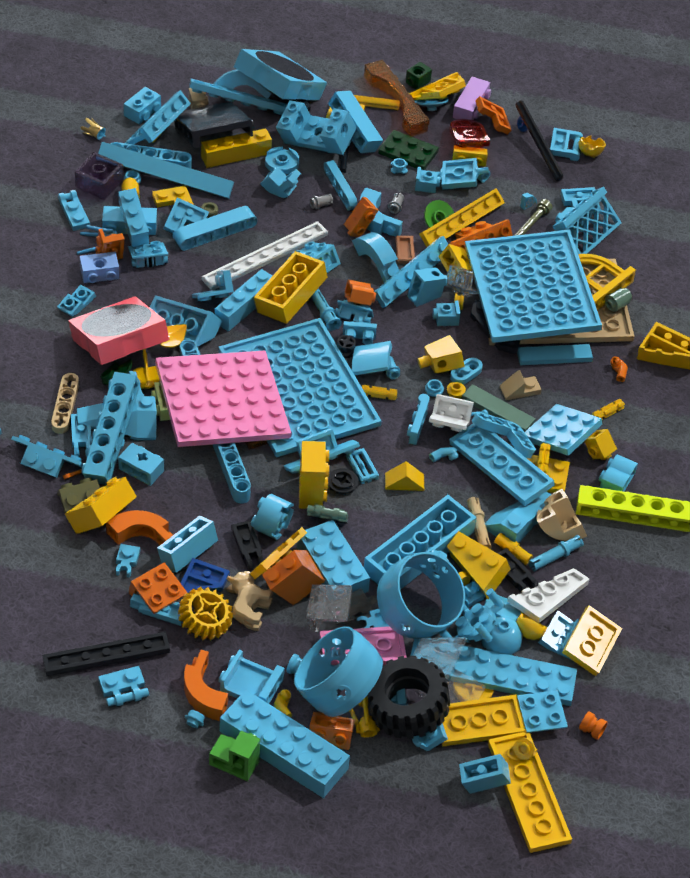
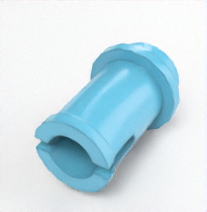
(394, 371)

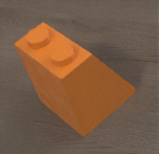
(293, 576)

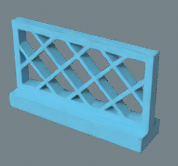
(161, 119)
(582, 209)

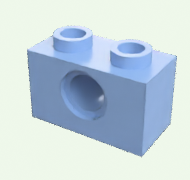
(99, 267)

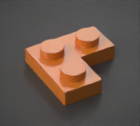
(497, 114)

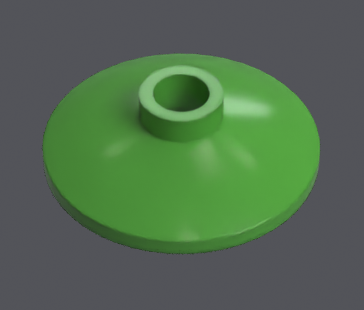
(437, 209)

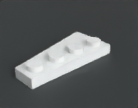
(549, 596)

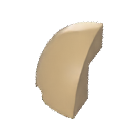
(559, 518)

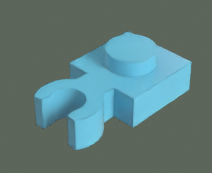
(127, 557)
(374, 620)

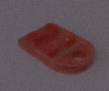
(469, 133)

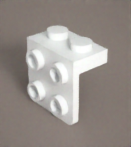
(451, 412)

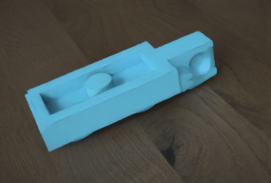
(167, 614)

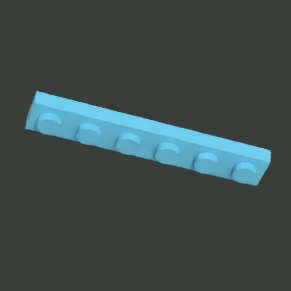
(232, 95)
(402, 279)

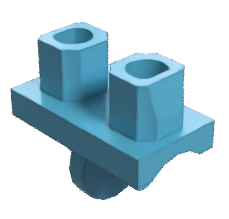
(360, 330)

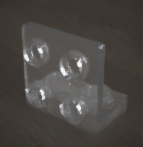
(328, 604)

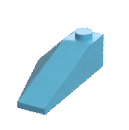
(200, 323)

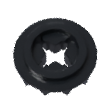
(338, 475)

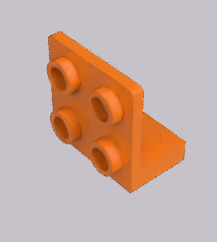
(158, 588)

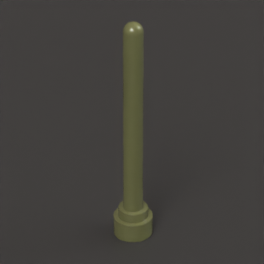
(543, 208)

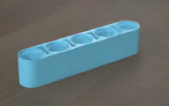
(177, 157)
(214, 228)

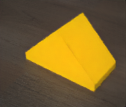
(404, 478)

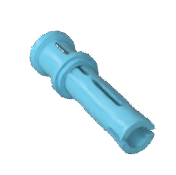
(326, 312)

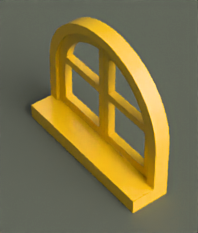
(622, 280)

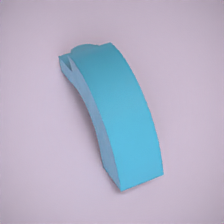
(236, 78)
(381, 222)
(379, 251)

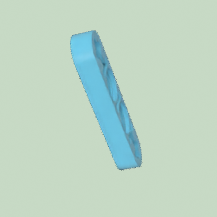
(340, 185)

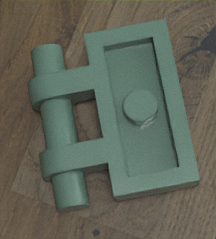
(332, 514)

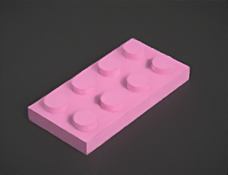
(385, 640)

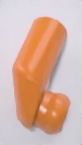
(620, 367)

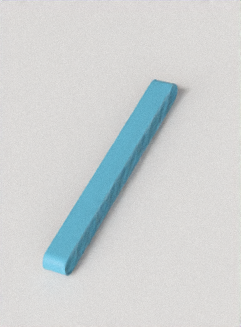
(226, 453)

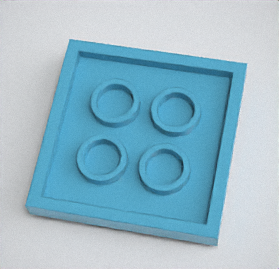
(563, 429)

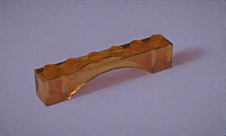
(381, 77)

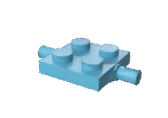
(460, 173)

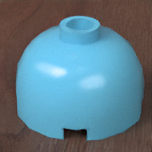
(505, 636)

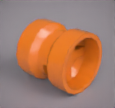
(590, 724)

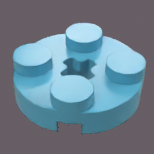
(289, 159)

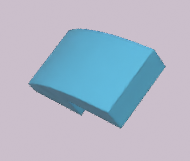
(77, 301)

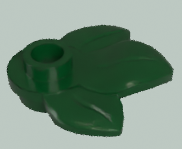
(108, 374)

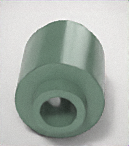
(618, 299)

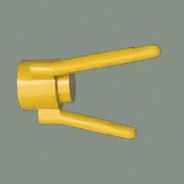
(366, 726)

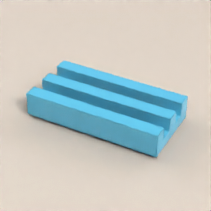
(366, 477)

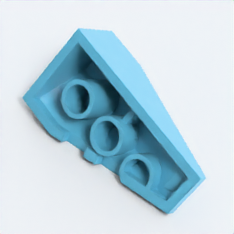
(141, 422)
(516, 519)

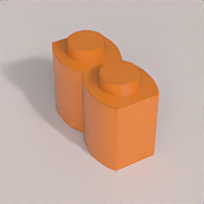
(359, 293)

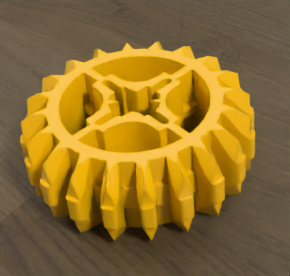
(205, 620)

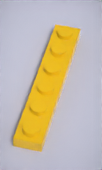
(463, 217)

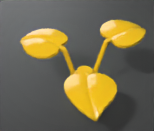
(149, 375)

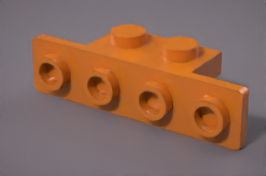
(482, 231)

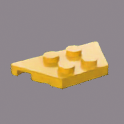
(441, 88)

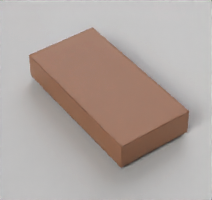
(404, 249)

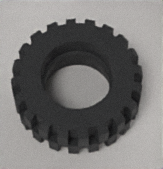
(414, 718)

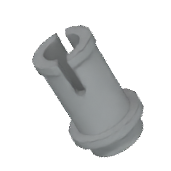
(317, 202)
(395, 205)

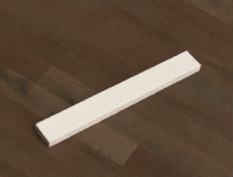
(268, 253)

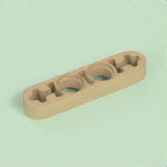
(65, 403)

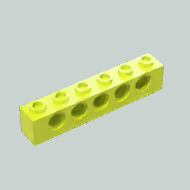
(633, 508)

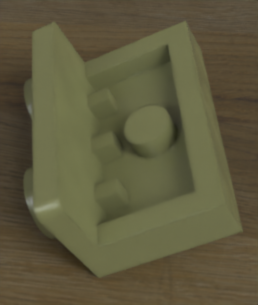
(74, 494)

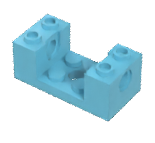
(300, 128)

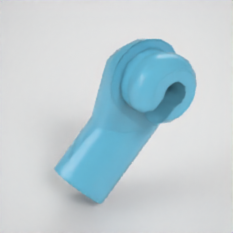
(442, 452)

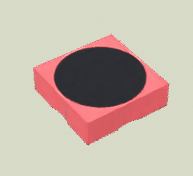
(118, 330)

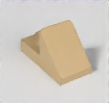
(519, 387)

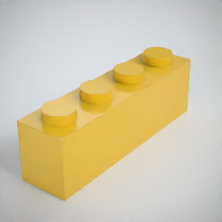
(235, 148)

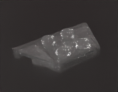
(442, 652)

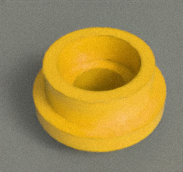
(456, 389)

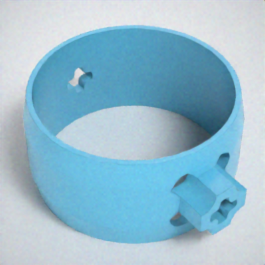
(447, 583)
(355, 673)

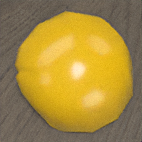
(591, 147)
(530, 628)

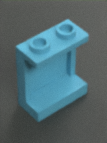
(250, 676)

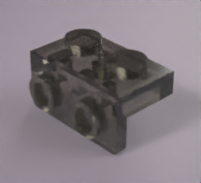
(359, 603)

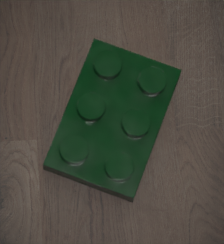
(412, 150)

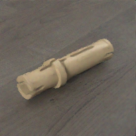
(480, 527)

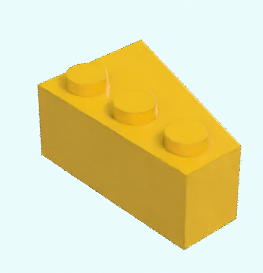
(665, 347)
(101, 505)
(479, 562)

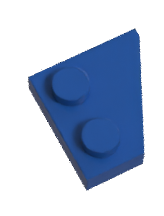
(204, 575)

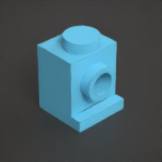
(427, 181)
(447, 314)

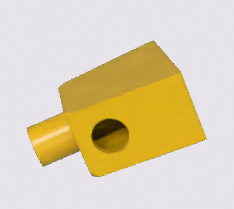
(442, 356)

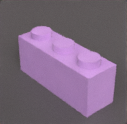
(466, 105)

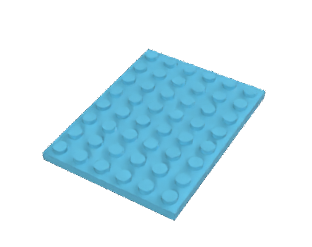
(532, 286)
(312, 383)

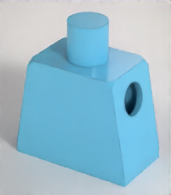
(426, 285)

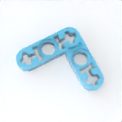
(507, 428)

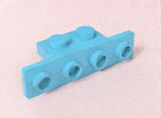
(331, 445)
(43, 459)

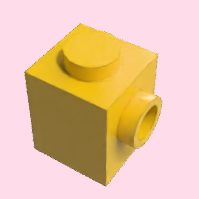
(600, 444)

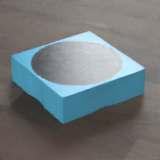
(280, 74)

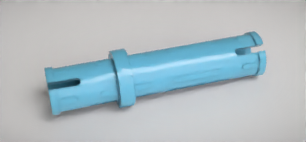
(555, 553)

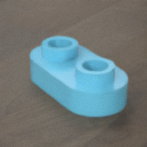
(466, 374)

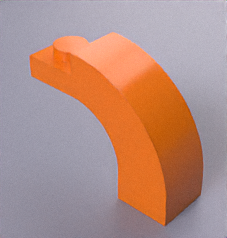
(138, 524)
(200, 696)

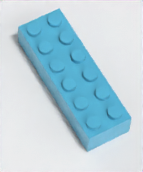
(429, 531)
(287, 743)

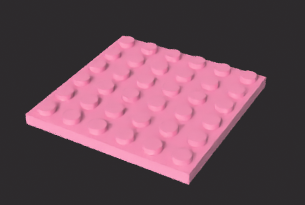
(222, 398)

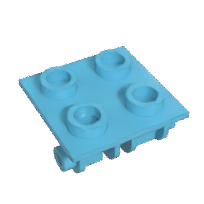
(154, 249)
(542, 711)

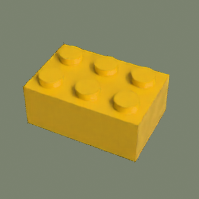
(313, 474)

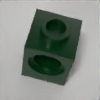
(418, 75)

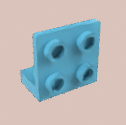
(322, 252)
(224, 281)

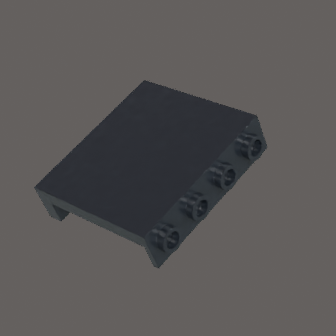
(211, 120)

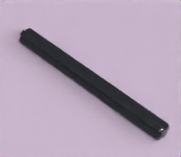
(539, 140)

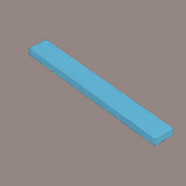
(168, 170)

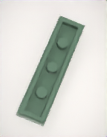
(497, 407)

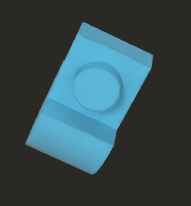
(279, 184)

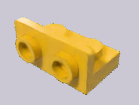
(469, 153)

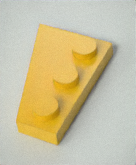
(282, 551)

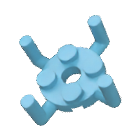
(478, 621)

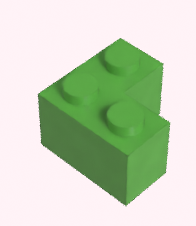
(236, 755)

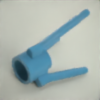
(107, 232)

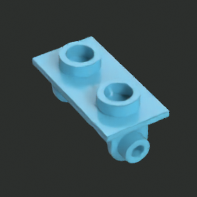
(347, 309)

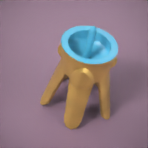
(95, 130)

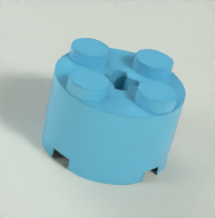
(272, 516)

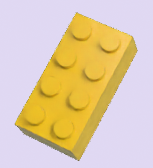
(290, 287)

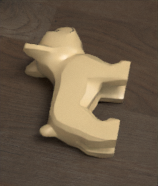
(249, 598)

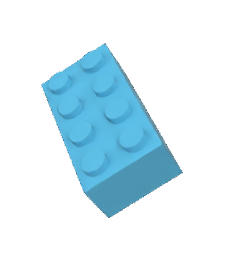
(334, 557)

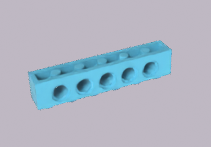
(103, 471)

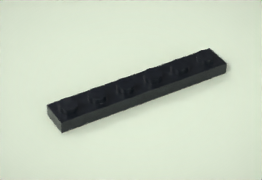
(106, 653)

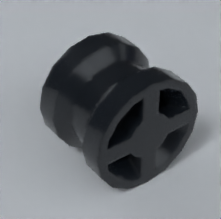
(346, 345)

